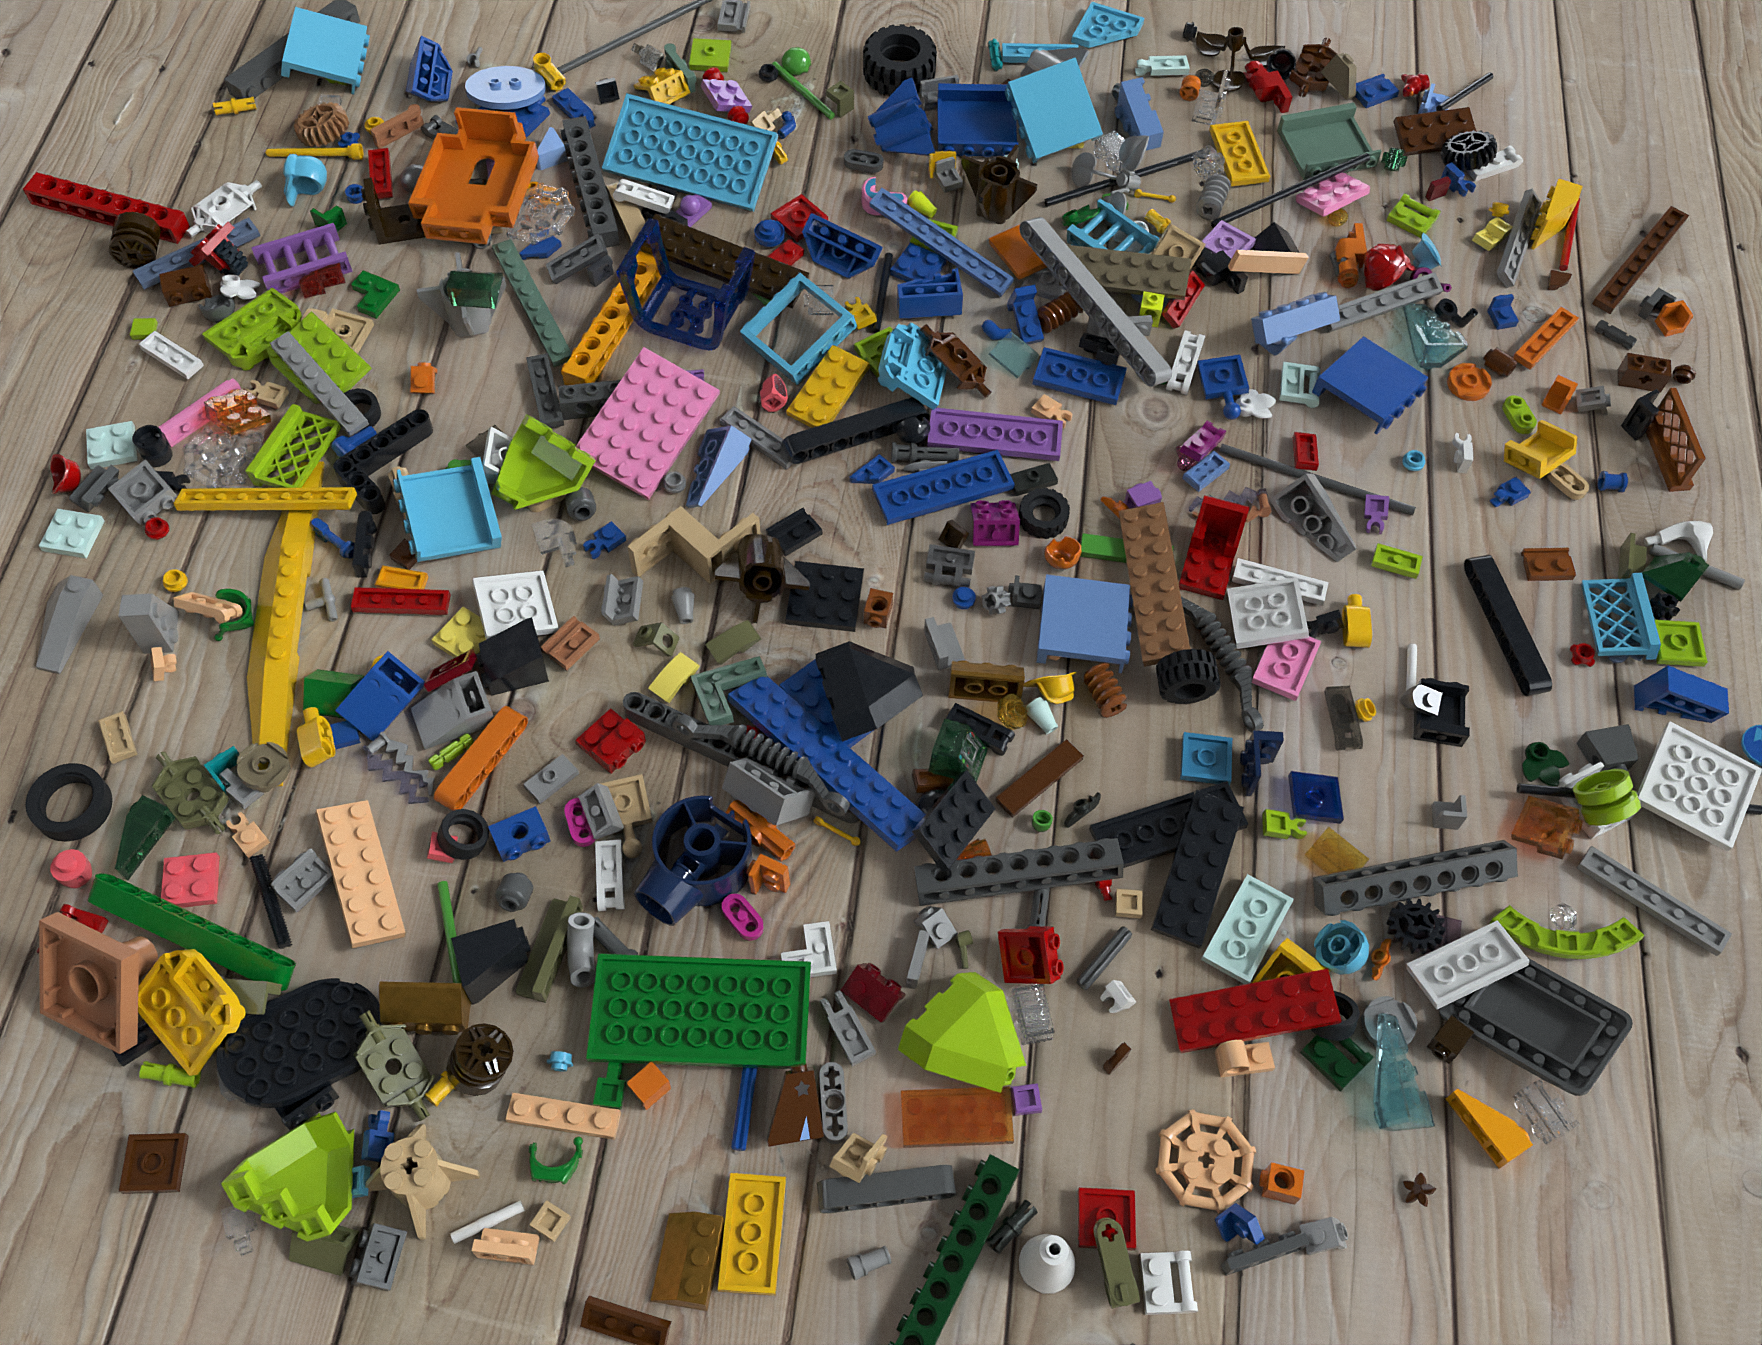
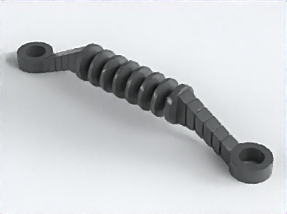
(1229, 657)
(737, 734)

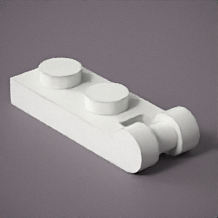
(1498, 165)
(643, 196)
(609, 874)

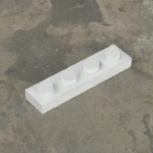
(1253, 573)

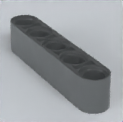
(886, 1189)

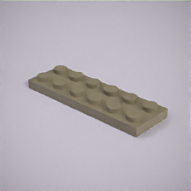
(1136, 271)

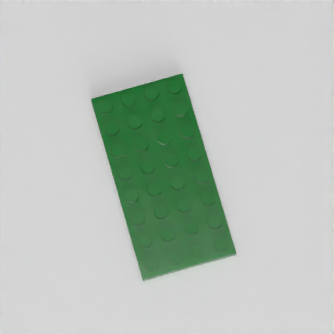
(699, 1011)

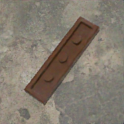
(1039, 778)

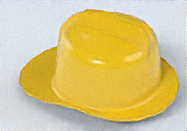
(1054, 688)

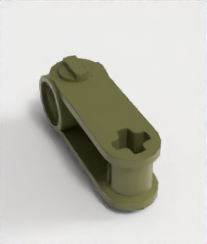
(1115, 1264)

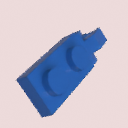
(573, 106)

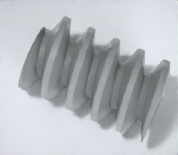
(1213, 197)

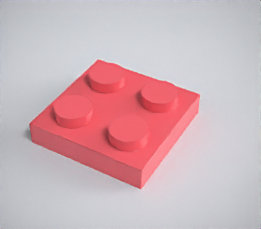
(191, 879)

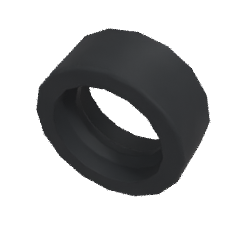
(365, 396)
(456, 849)
(1346, 1028)

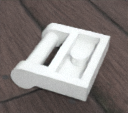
(1158, 1285)

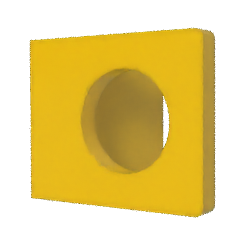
(939, 155)

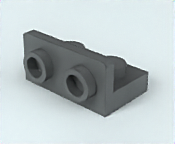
(378, 1256)

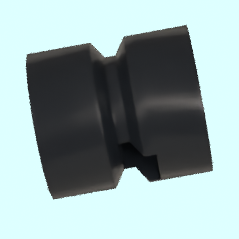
(152, 445)

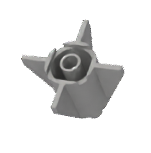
(1046, 58)
(462, 320)

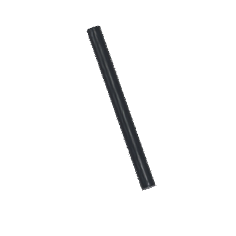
(1464, 92)
(882, 292)

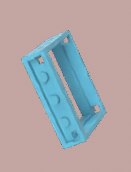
(818, 350)

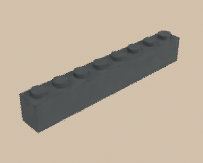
(266, 67)

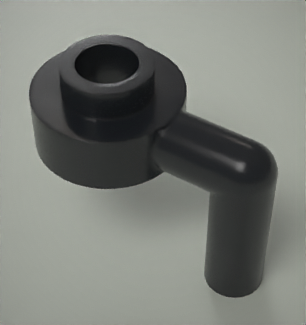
(1448, 311)

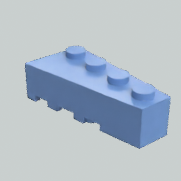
(1295, 318)

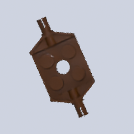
(1312, 59)
(968, 369)

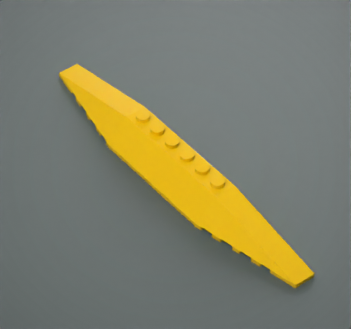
(278, 622)

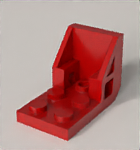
(1213, 547)

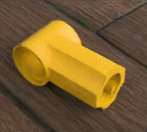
(548, 71)

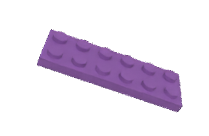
(990, 432)

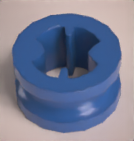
(354, 189)

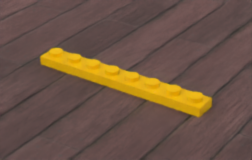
(265, 499)

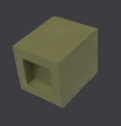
(842, 96)

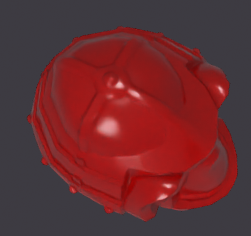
(1385, 265)

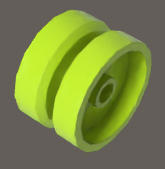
(1606, 797)

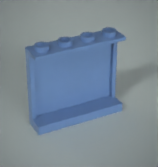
(1085, 620)

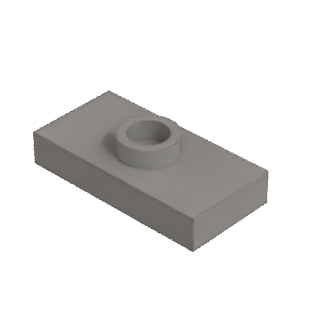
(551, 779)

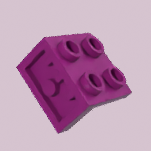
(995, 523)

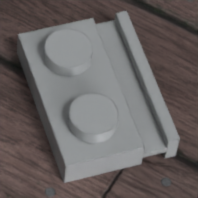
(733, 15)

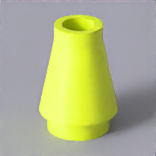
(921, 204)

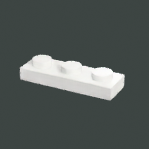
(171, 355)

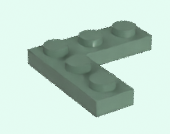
(712, 683)

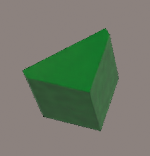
(328, 690)

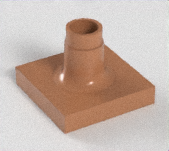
(92, 980)

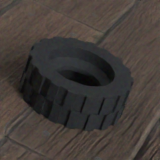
(1048, 498)

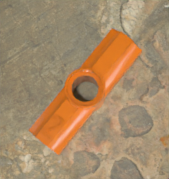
(762, 831)

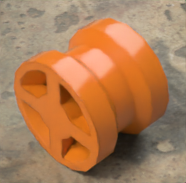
(1190, 87)

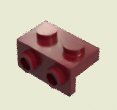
(873, 991)

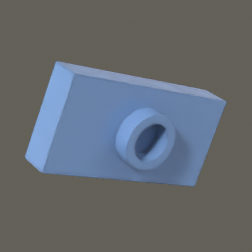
(1206, 471)

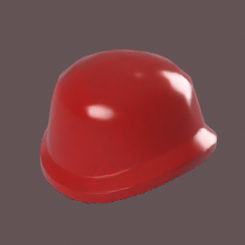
(65, 474)

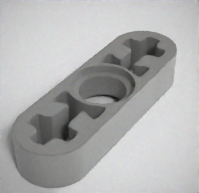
(841, 1121)

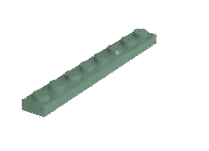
(532, 302)

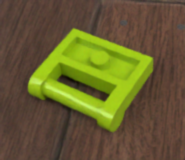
(1410, 220)

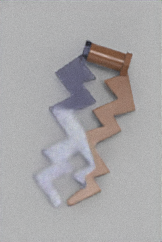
(1247, 494)

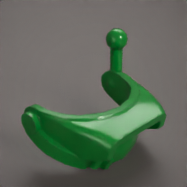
(246, 620)
(555, 1174)

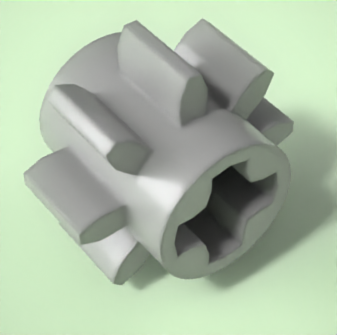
(996, 600)

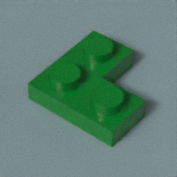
(377, 293)

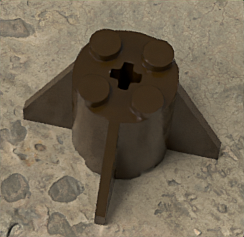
(998, 186)
(760, 571)

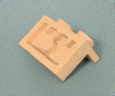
(506, 1246)

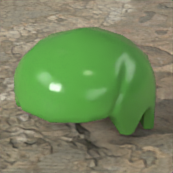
(796, 61)

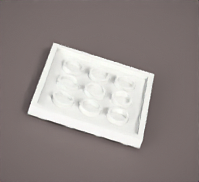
(1698, 786)

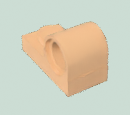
(1240, 1059)

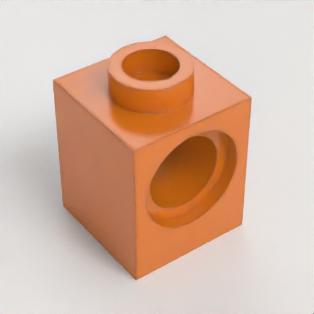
(1292, 1177)

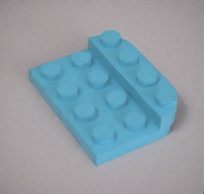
(907, 367)

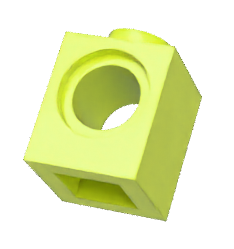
(1152, 305)

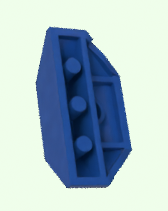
(429, 72)
(839, 248)

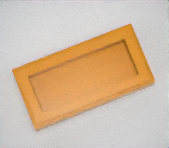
(400, 578)

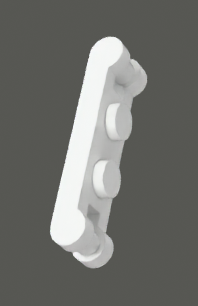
(1185, 362)

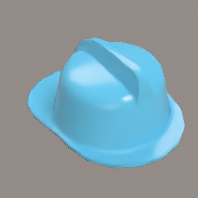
(1426, 254)

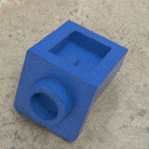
(1502, 312)
(1239, 1222)

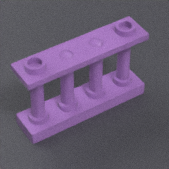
(305, 241)

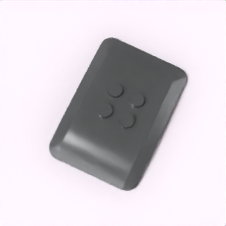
(1545, 1026)

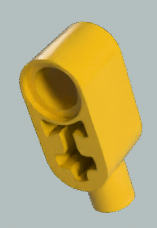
(1357, 623)
(315, 738)

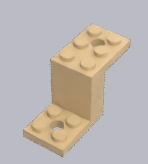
(690, 542)

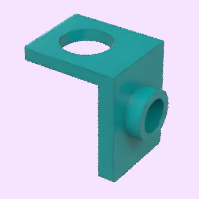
(221, 762)

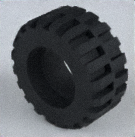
(898, 44)

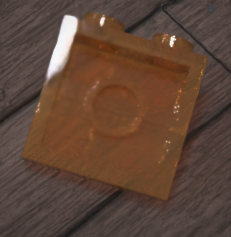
(236, 411)
(1547, 826)

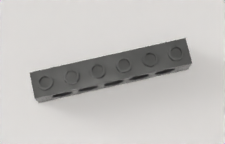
(585, 399)

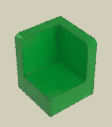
(334, 216)

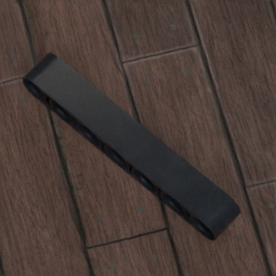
(851, 430)
(1508, 625)

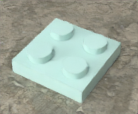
(111, 445)
(71, 533)

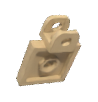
(339, 321)

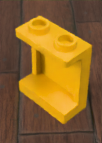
(1542, 450)

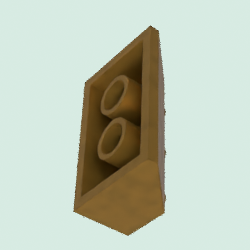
(985, 681)
(425, 1006)
(688, 1260)

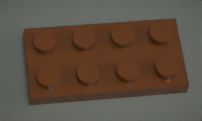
(1429, 130)

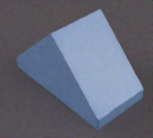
(551, 151)

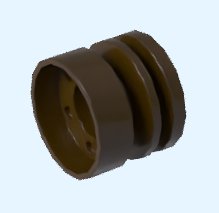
(134, 240)
(477, 1073)

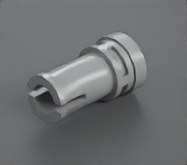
(862, 1264)

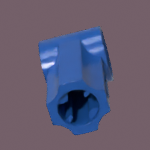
(344, 444)

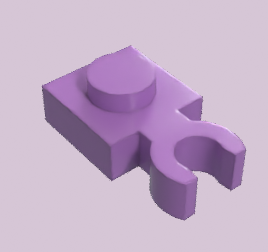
(1376, 510)

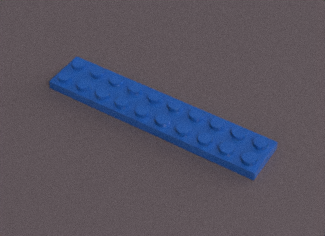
(838, 766)

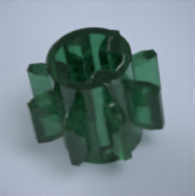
(1394, 159)

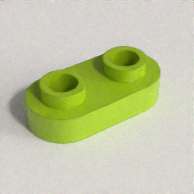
(1519, 414)

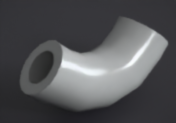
(580, 949)

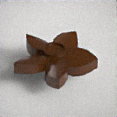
(1419, 1190)

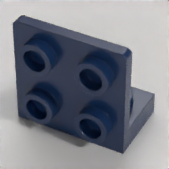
(1259, 750)

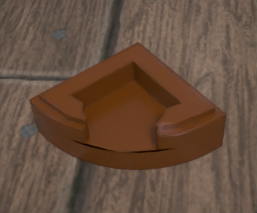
(1558, 279)
(1120, 1055)

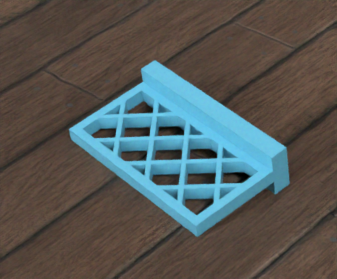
(1640, 609)

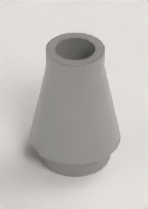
(684, 604)

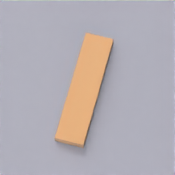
(1268, 261)

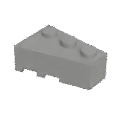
(150, 621)

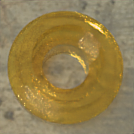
(1338, 217)

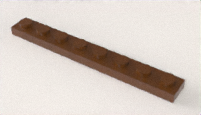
(1640, 260)

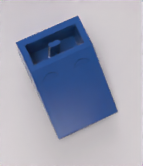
(380, 696)

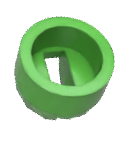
(1042, 820)

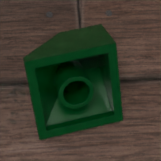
(1675, 573)

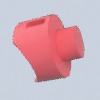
(69, 866)

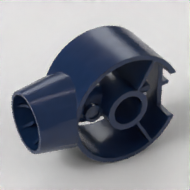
(675, 892)

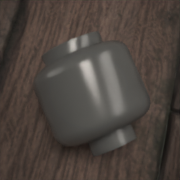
(580, 504)
(514, 892)

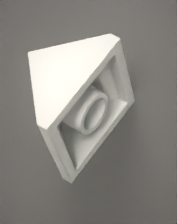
(494, 453)

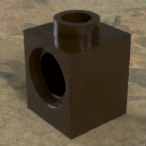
(1450, 1039)

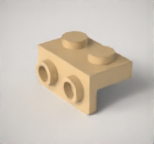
(859, 1157)

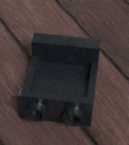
(1449, 725)

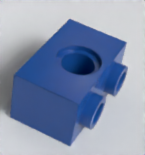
(526, 822)

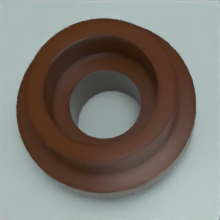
(1683, 374)

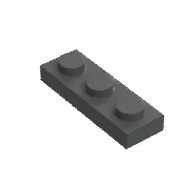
(577, 258)
(1264, 1252)

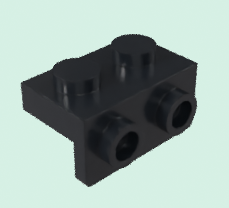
(304, 1109)

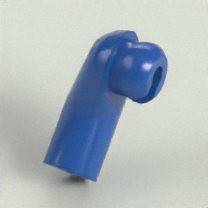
(788, 124)
(993, 330)

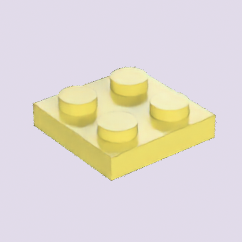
(461, 634)

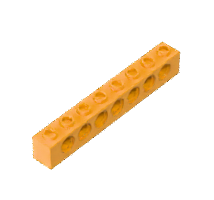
(609, 326)

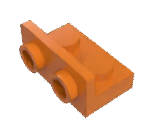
(770, 872)

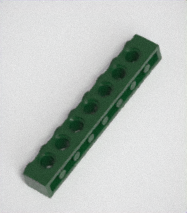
(1003, 1178)

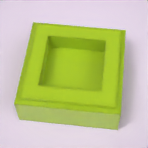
(143, 328)

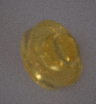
(1012, 712)

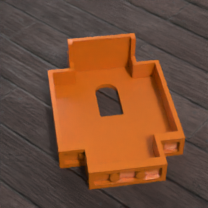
(466, 211)

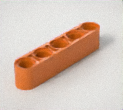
(480, 758)

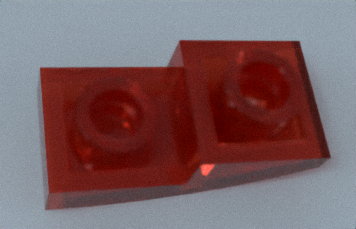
(316, 281)

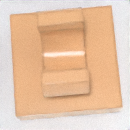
(161, 663)

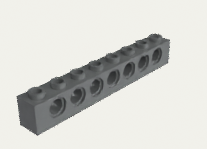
(590, 180)
(1031, 876)
(1329, 887)

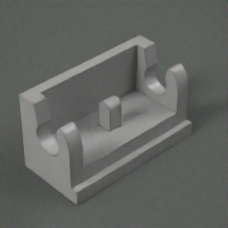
(929, 90)

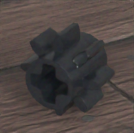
(1664, 606)

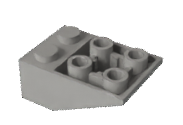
(452, 711)

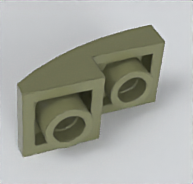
(732, 641)

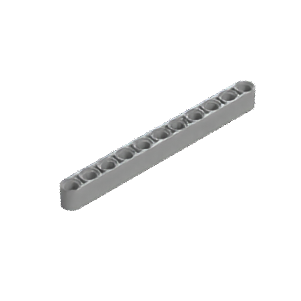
(1095, 302)

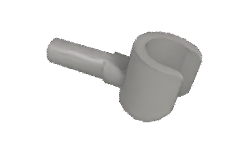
(474, 57)

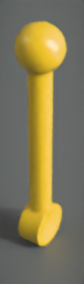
(1138, 193)
(855, 841)

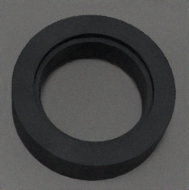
(53, 780)

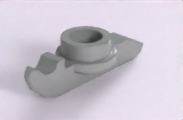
(923, 465)

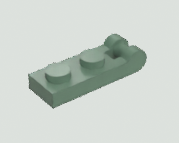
(674, 61)

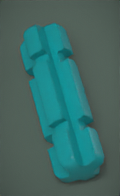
(995, 54)

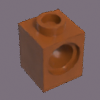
(878, 600)

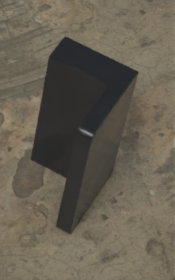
(1641, 415)

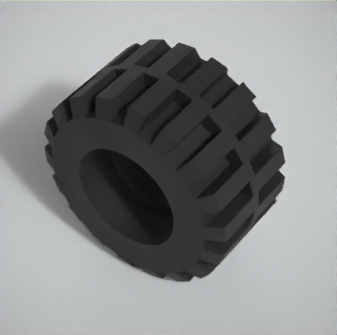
(1187, 676)

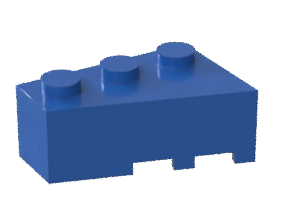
(931, 297)
(1683, 694)

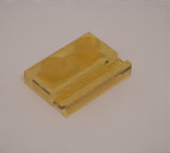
(1335, 853)

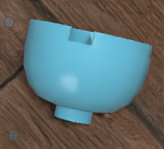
(1342, 947)

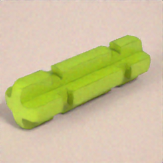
(450, 751)

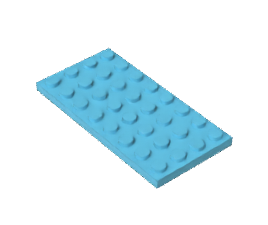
(690, 152)

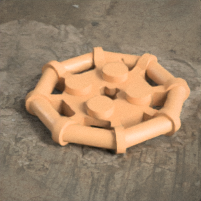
(1217, 1149)

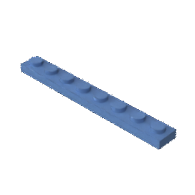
(941, 242)

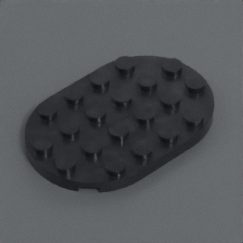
(297, 1044)

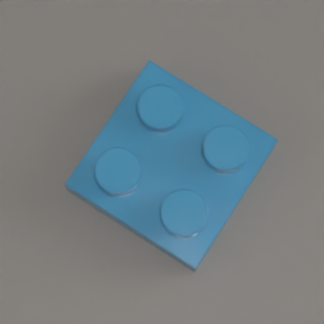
(1206, 758)

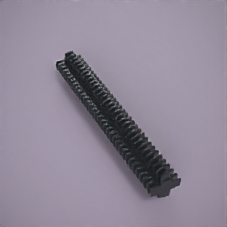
(271, 902)

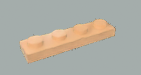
(563, 1116)

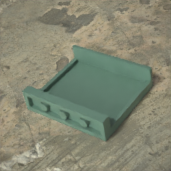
(1325, 139)

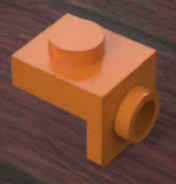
(423, 378)

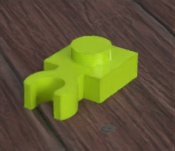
(1279, 825)

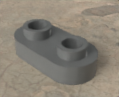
(863, 160)

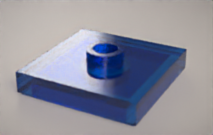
(1315, 797)

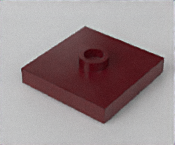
(450, 670)

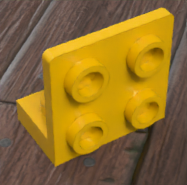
(664, 85)

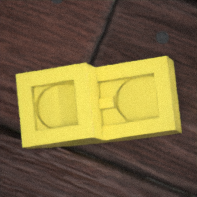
(1493, 234)
(673, 677)

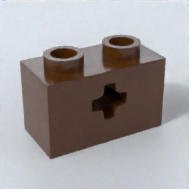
(185, 285)
(1644, 372)

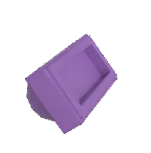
(693, 208)

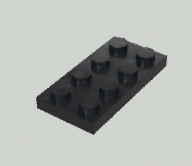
(953, 820)

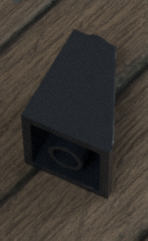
(512, 659)
(489, 957)

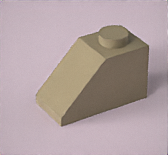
(1342, 75)

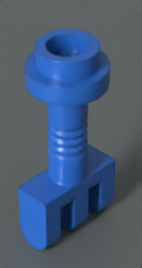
(323, 532)

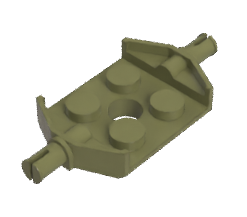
(181, 779)
(393, 1043)

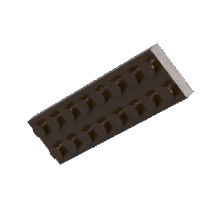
(718, 258)

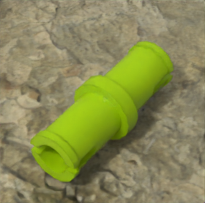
(168, 1074)

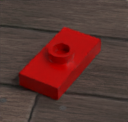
(1305, 451)

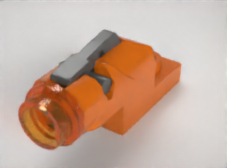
(1349, 256)

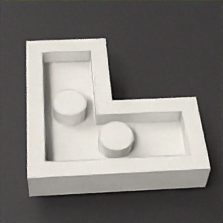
(818, 950)

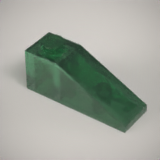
(141, 832)

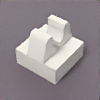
(1119, 992)

